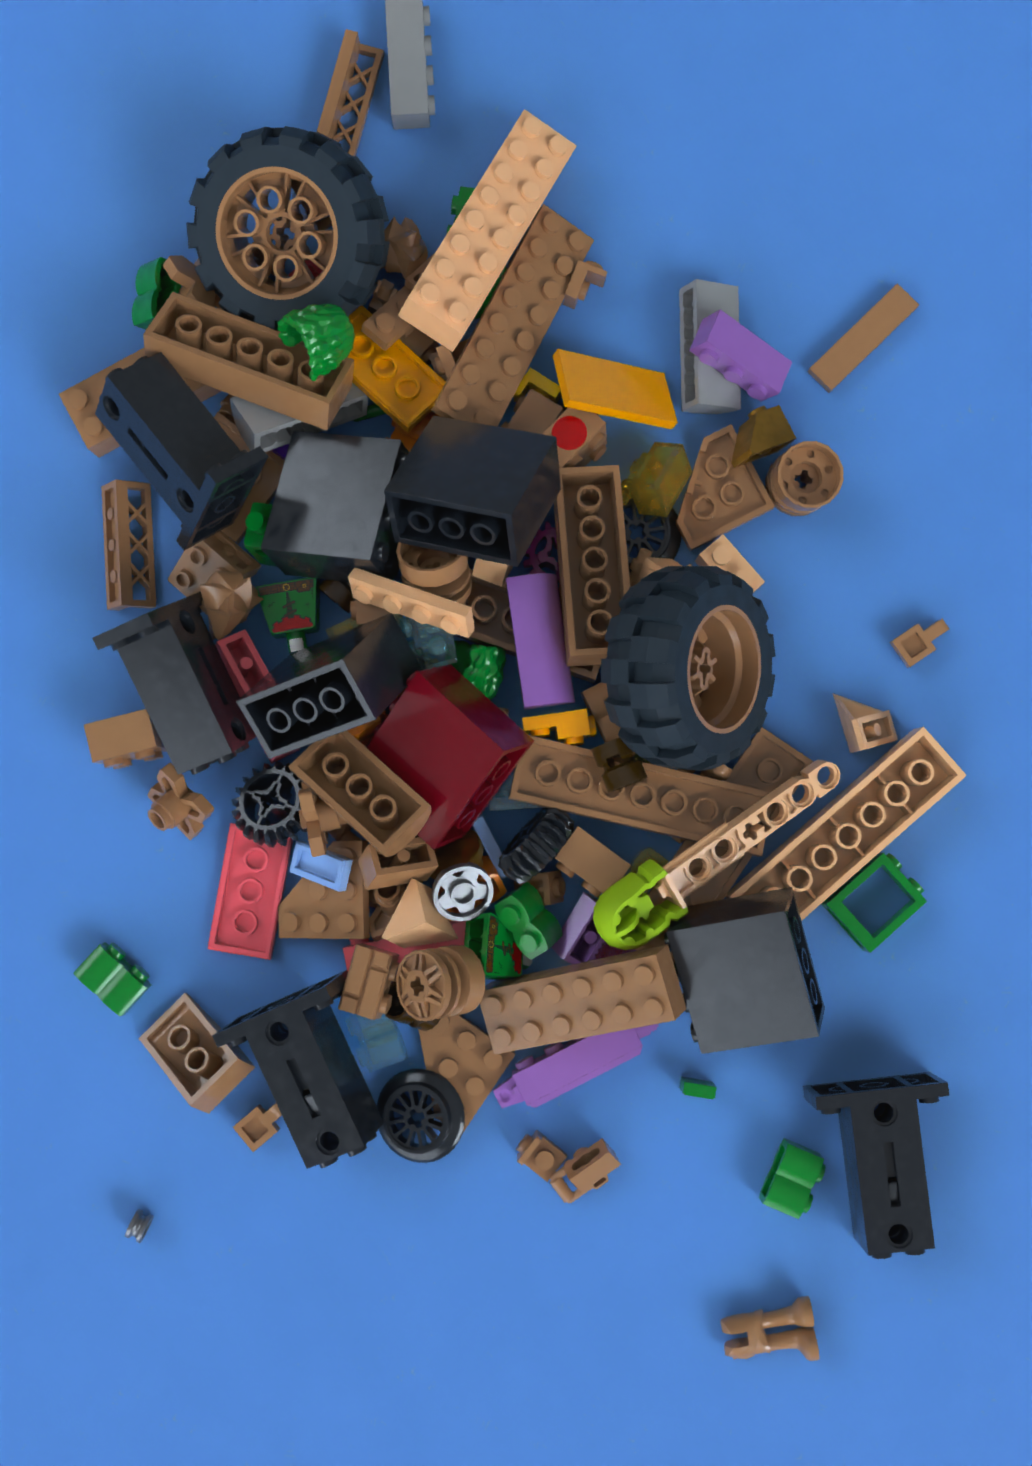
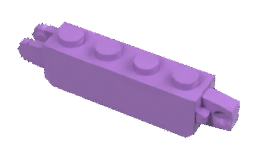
(568, 1066)

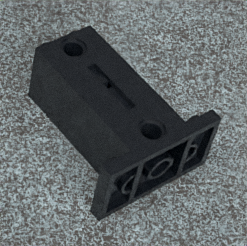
(178, 446)
(182, 684)
(310, 1071)
(884, 1157)

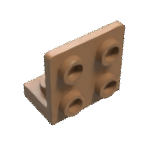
(206, 558)

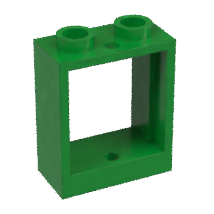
(847, 920)

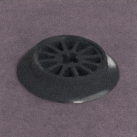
(671, 536)
(451, 1112)

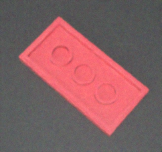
(249, 896)

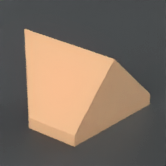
(864, 725)
(417, 919)

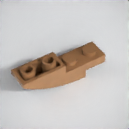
(385, 325)

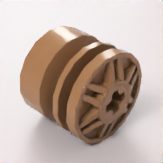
(818, 469)
(435, 572)
(440, 982)

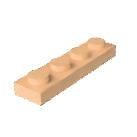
(411, 602)

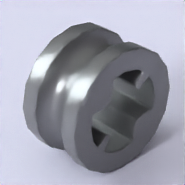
(139, 1226)

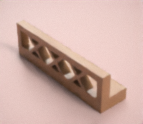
(339, 87)
(117, 545)

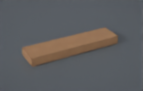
(863, 338)

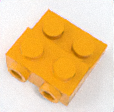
(569, 726)

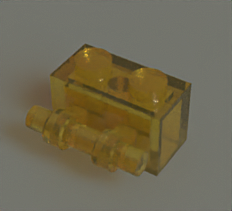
(657, 479)

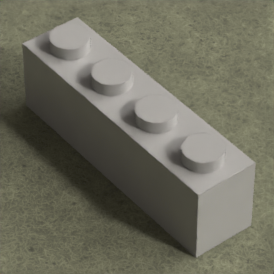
(408, 63)

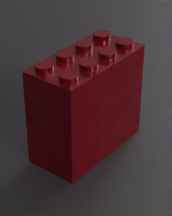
(448, 749)

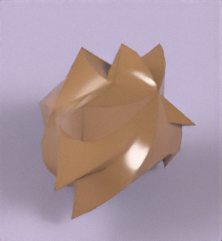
(406, 247)
(228, 601)

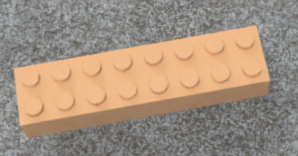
(487, 231)
(857, 823)

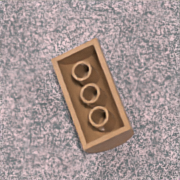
(363, 791)

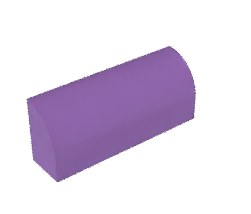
(539, 640)

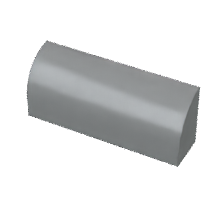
(702, 386)
(272, 429)

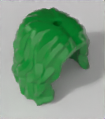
(325, 333)
(481, 666)

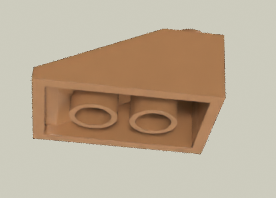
(189, 1057)

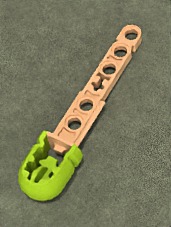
(626, 918)

